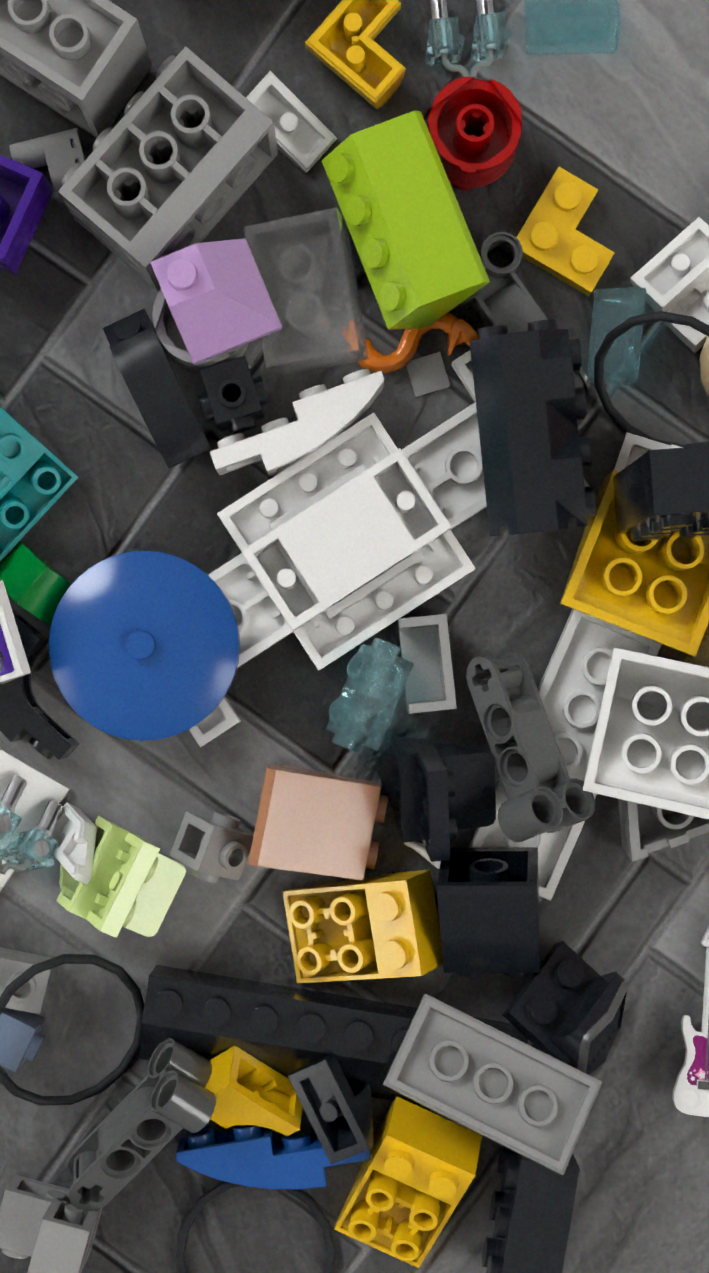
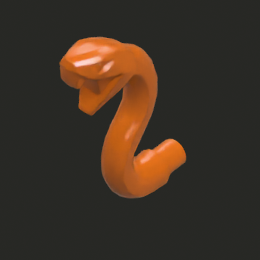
(458, 333)

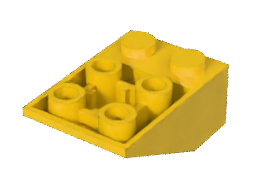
(364, 928)
(410, 1183)

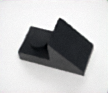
(335, 1111)

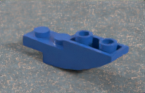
(254, 1159)

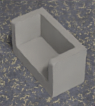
(431, 680)

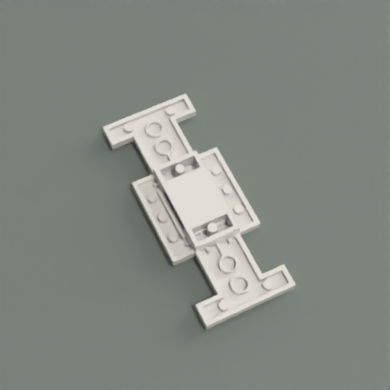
(339, 525)

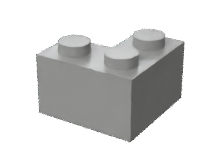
(46, 1226)

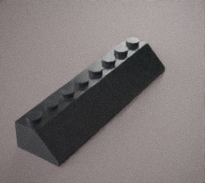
(279, 1024)

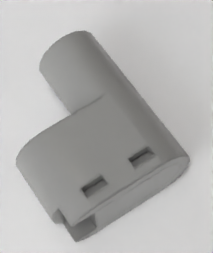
(56, 151)

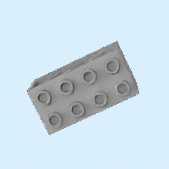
(74, 56)
(170, 165)

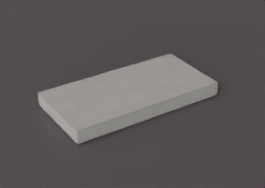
(493, 1084)

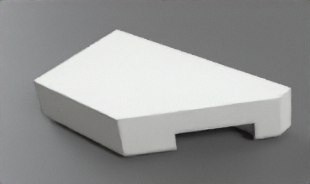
(76, 842)

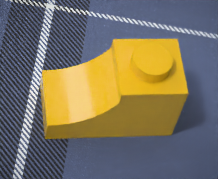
(252, 1094)

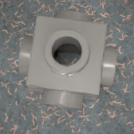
(220, 851)

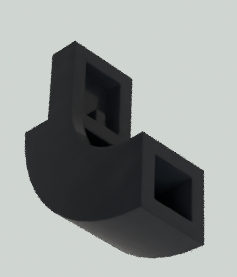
(156, 388)
(21, 711)

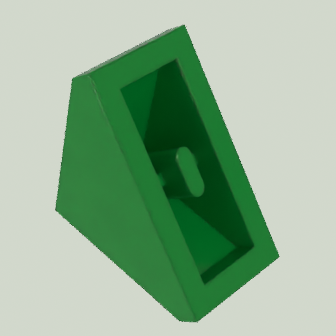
(33, 582)

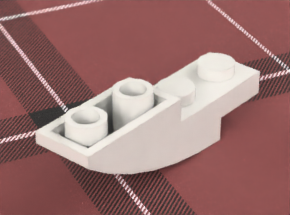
(320, 417)

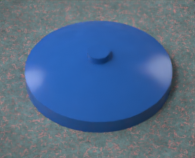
(144, 645)

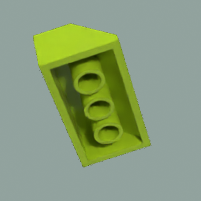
(405, 221)

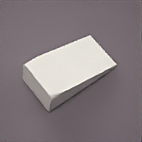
(297, 129)

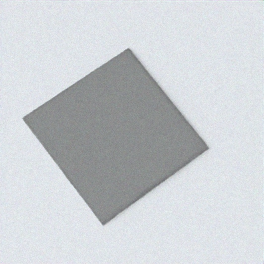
(427, 374)

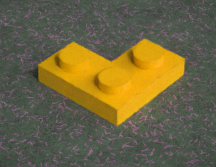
(551, 235)

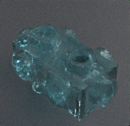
(369, 697)

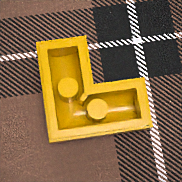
(349, 50)

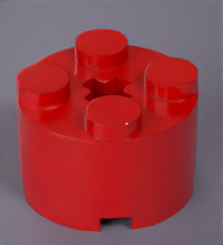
(475, 107)

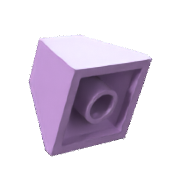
(216, 297)

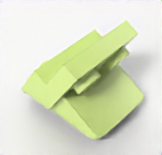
(127, 885)

